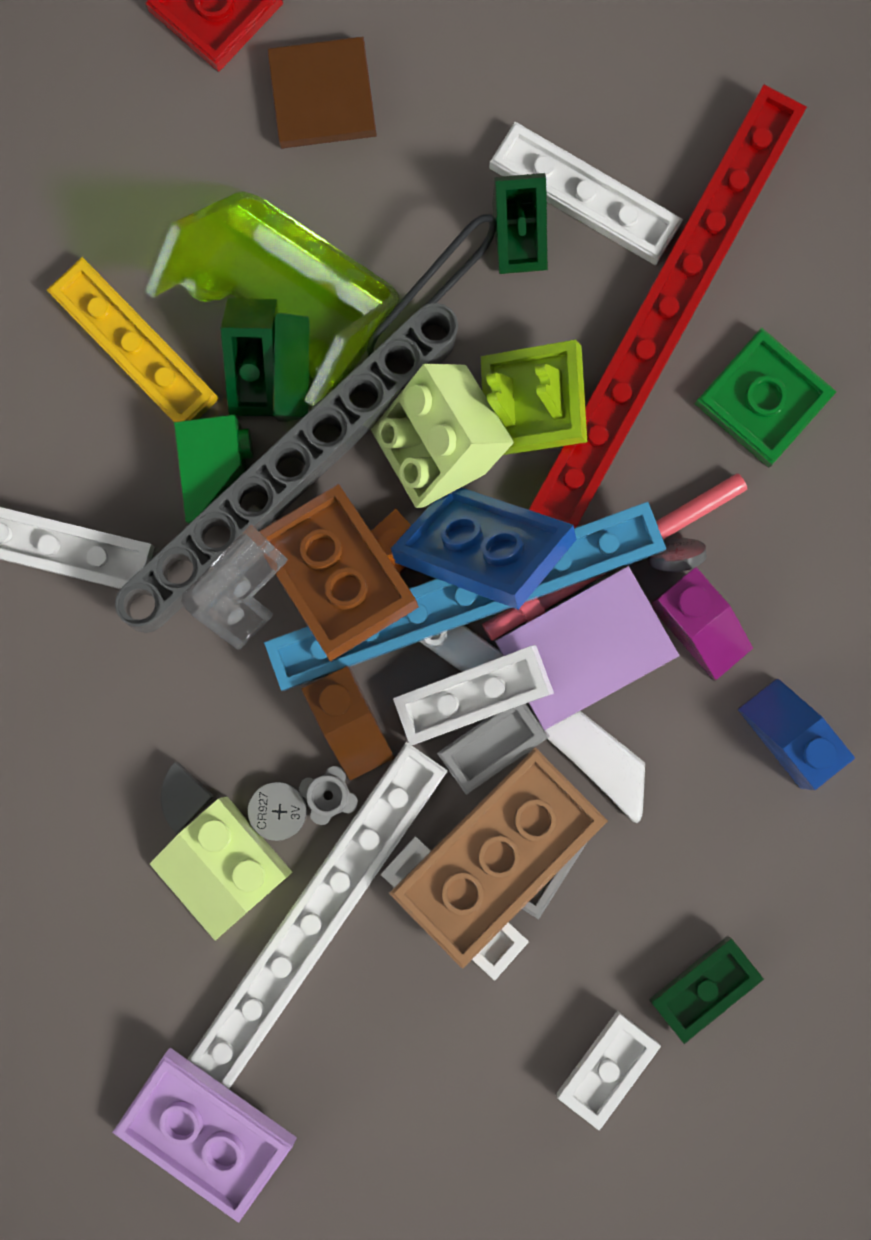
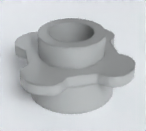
(324, 809)

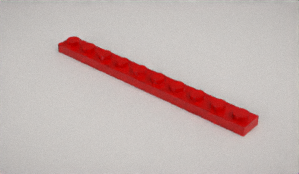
(670, 305)

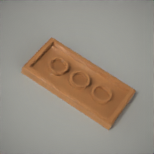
(498, 857)

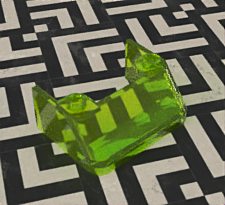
(262, 253)

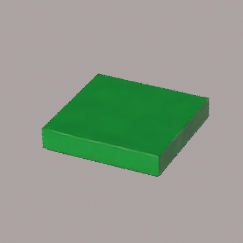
(765, 397)

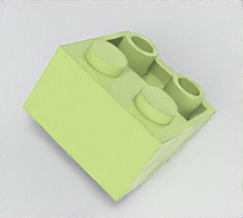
(440, 433)

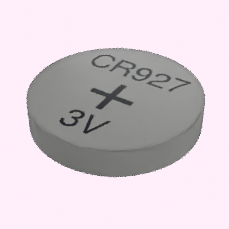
(277, 811)

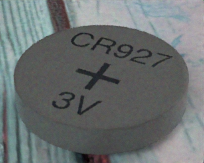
(679, 555)

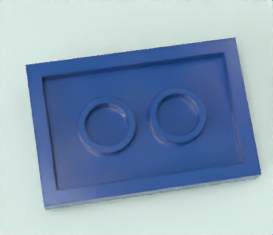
(484, 546)

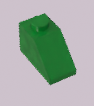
(210, 459)

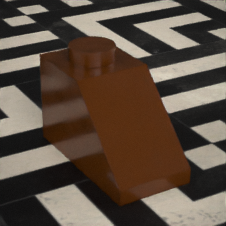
(348, 722)

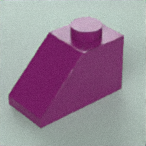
(703, 623)

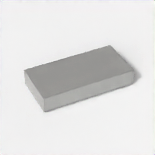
(492, 746)

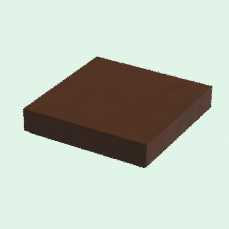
(322, 92)

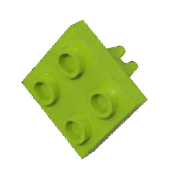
(538, 395)

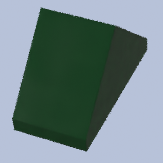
(521, 223)

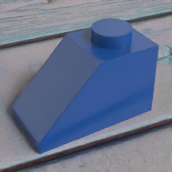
(796, 735)

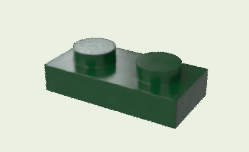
(706, 989)

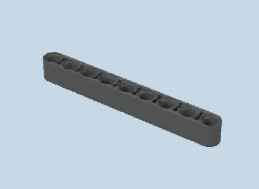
(297, 443)

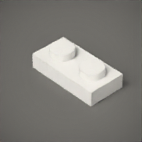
(608, 1070)

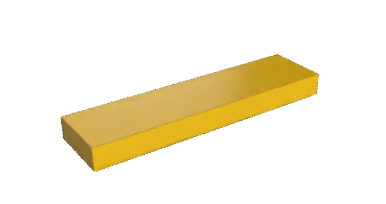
(132, 343)

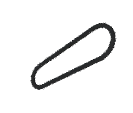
(432, 270)

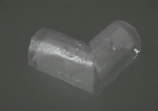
(226, 590)

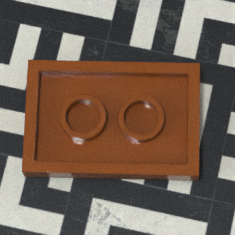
(338, 573)

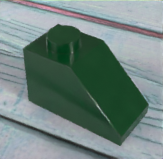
(249, 355)

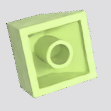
(220, 867)

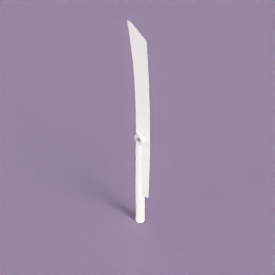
(581, 739)

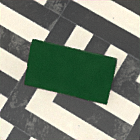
(291, 366)

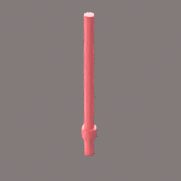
(667, 526)

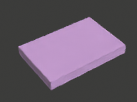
(593, 645)
(204, 1135)

